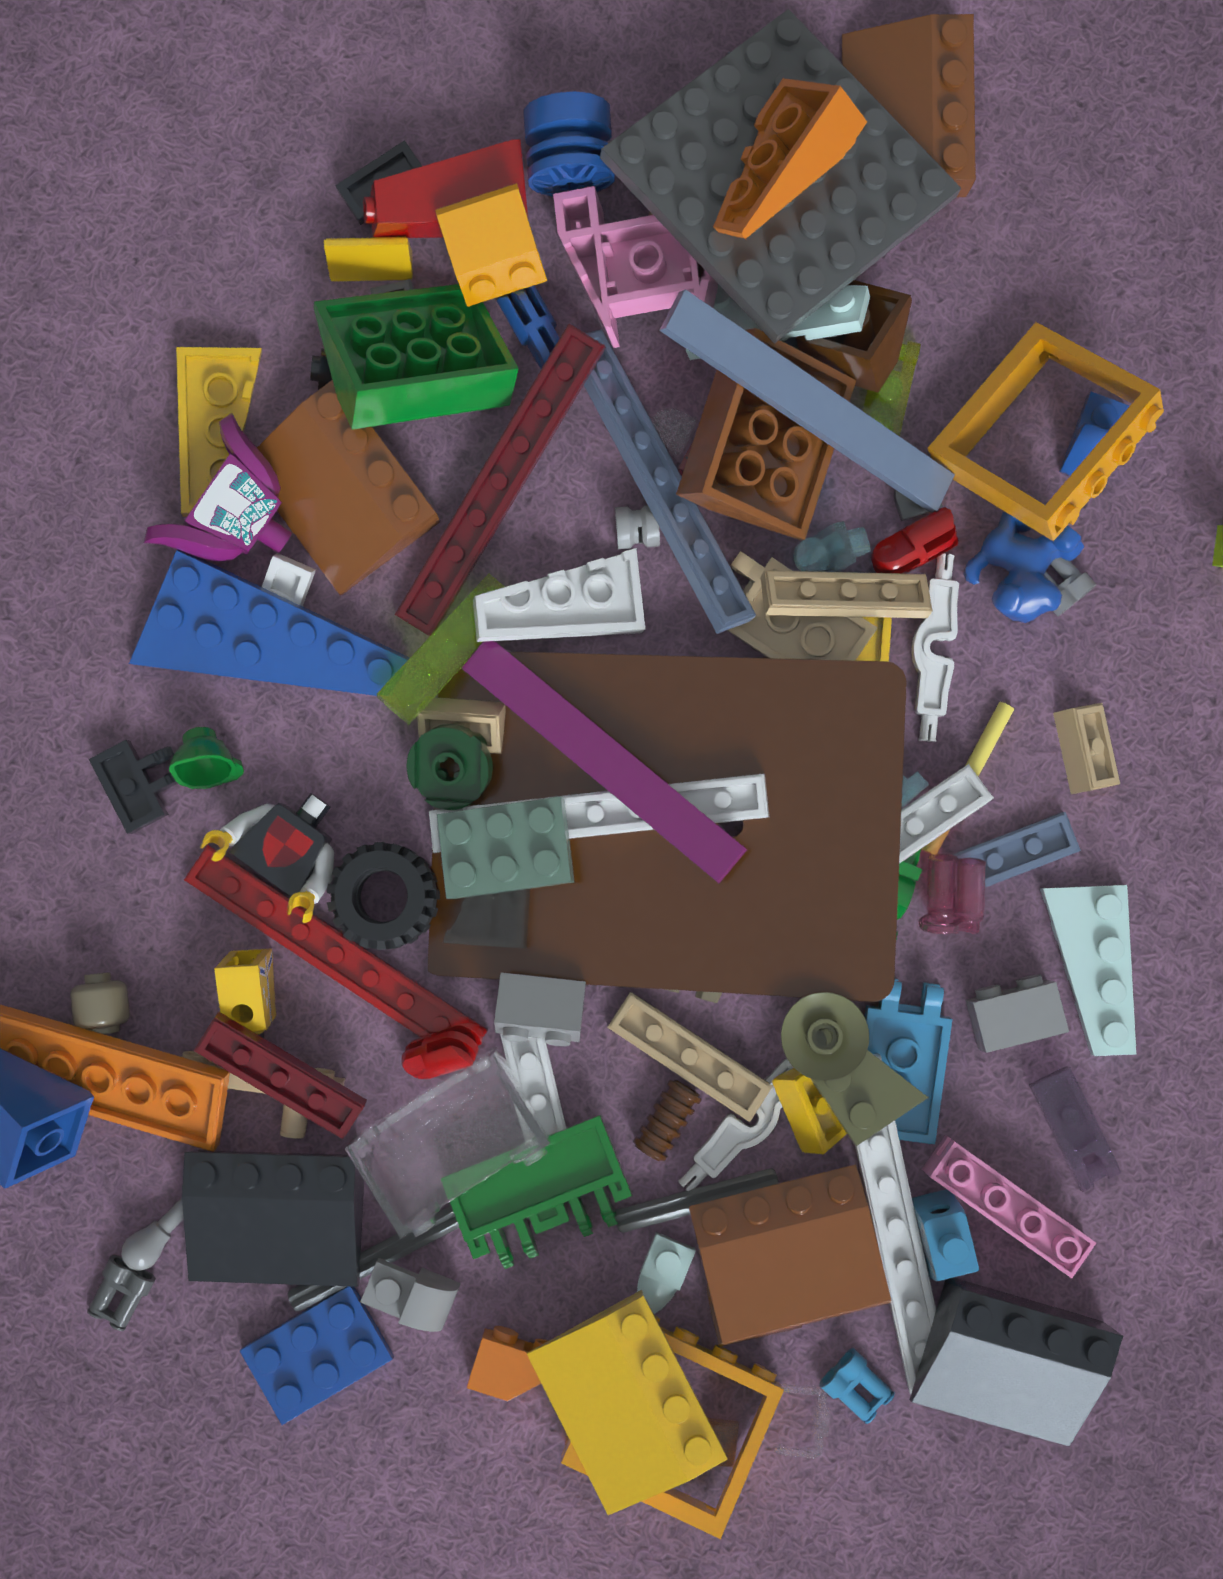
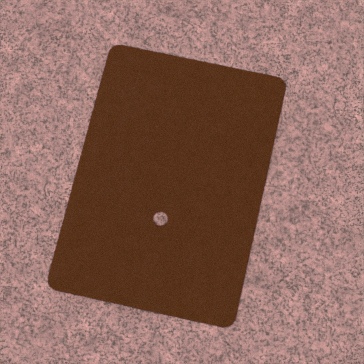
(819, 875)

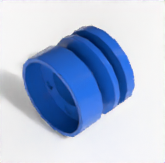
(567, 142)

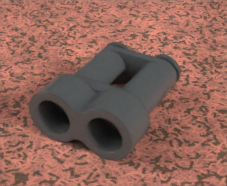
(126, 1280)

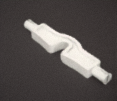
(935, 670)
(734, 1135)

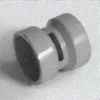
(636, 527)

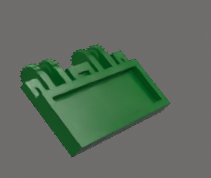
(576, 1163)

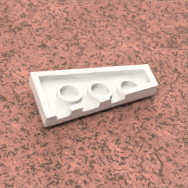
(571, 603)

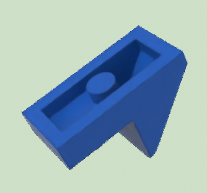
(1093, 423)

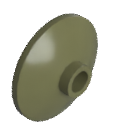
(847, 1030)

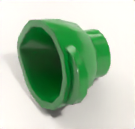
(204, 761)

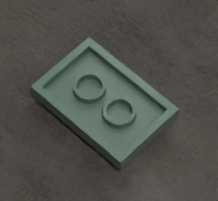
(505, 848)

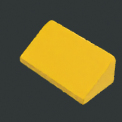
(369, 259)
(807, 1113)

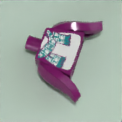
(233, 507)

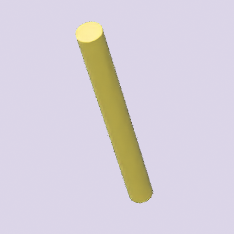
(980, 755)

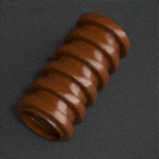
(667, 1120)

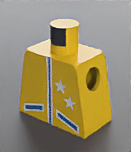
(248, 980)

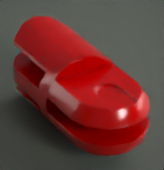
(916, 543)
(442, 1051)

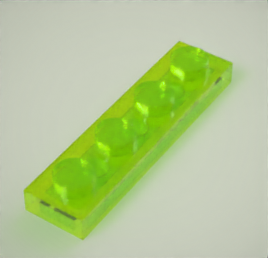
(436, 659)

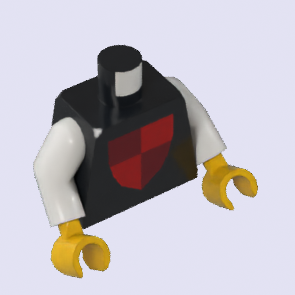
(282, 848)

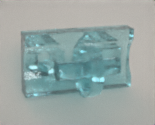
(831, 549)

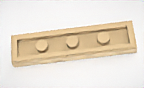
(845, 594)
(690, 1056)

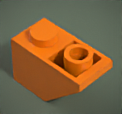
(503, 1364)

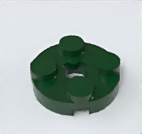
(467, 749)

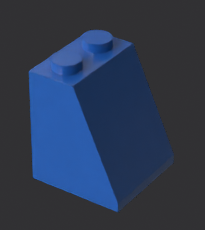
(38, 1119)

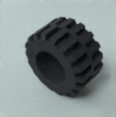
(347, 896)

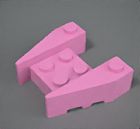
(625, 263)

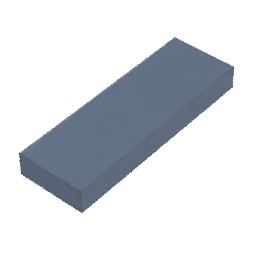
(1025, 848)

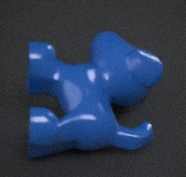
(1026, 589)

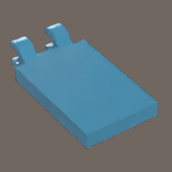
(916, 1047)

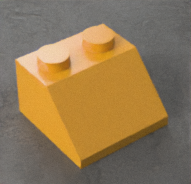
(491, 245)

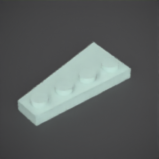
(838, 316)
(1096, 955)

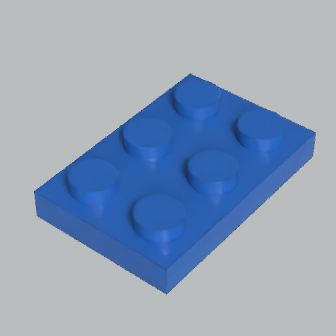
(316, 1354)

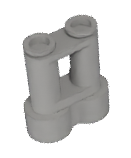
(1074, 585)

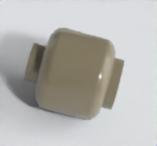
(100, 1003)

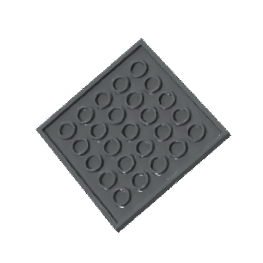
(823, 239)

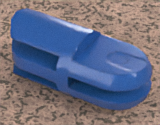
(539, 324)

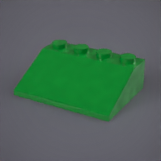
(414, 355)

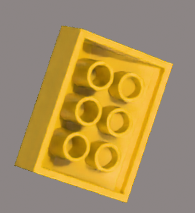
(627, 1404)

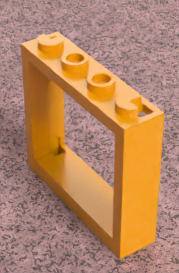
(1001, 390)
(760, 1379)

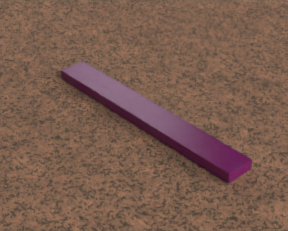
(605, 760)

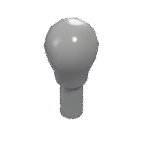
(145, 1246)

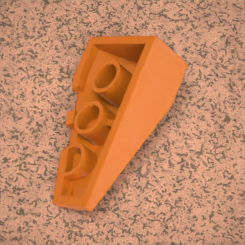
(798, 139)

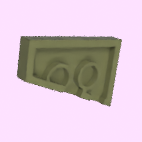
(867, 1096)

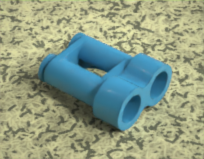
(846, 1375)

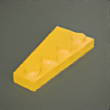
(209, 388)

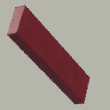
(280, 1075)

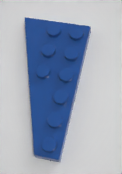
(237, 629)

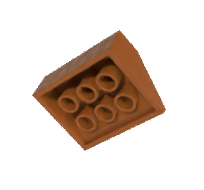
(926, 83)
(756, 459)
(343, 491)
(790, 1254)

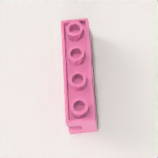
(1008, 1206)

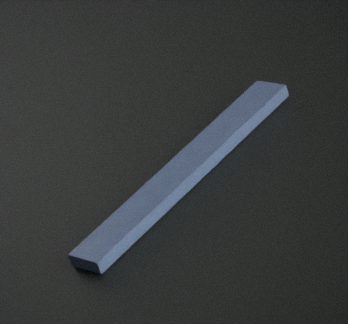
(806, 400)
(658, 482)

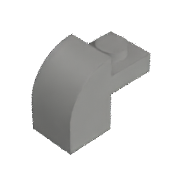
(417, 1299)

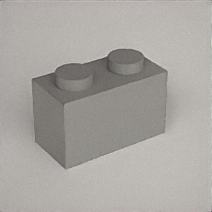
(539, 1009)
(1016, 1014)

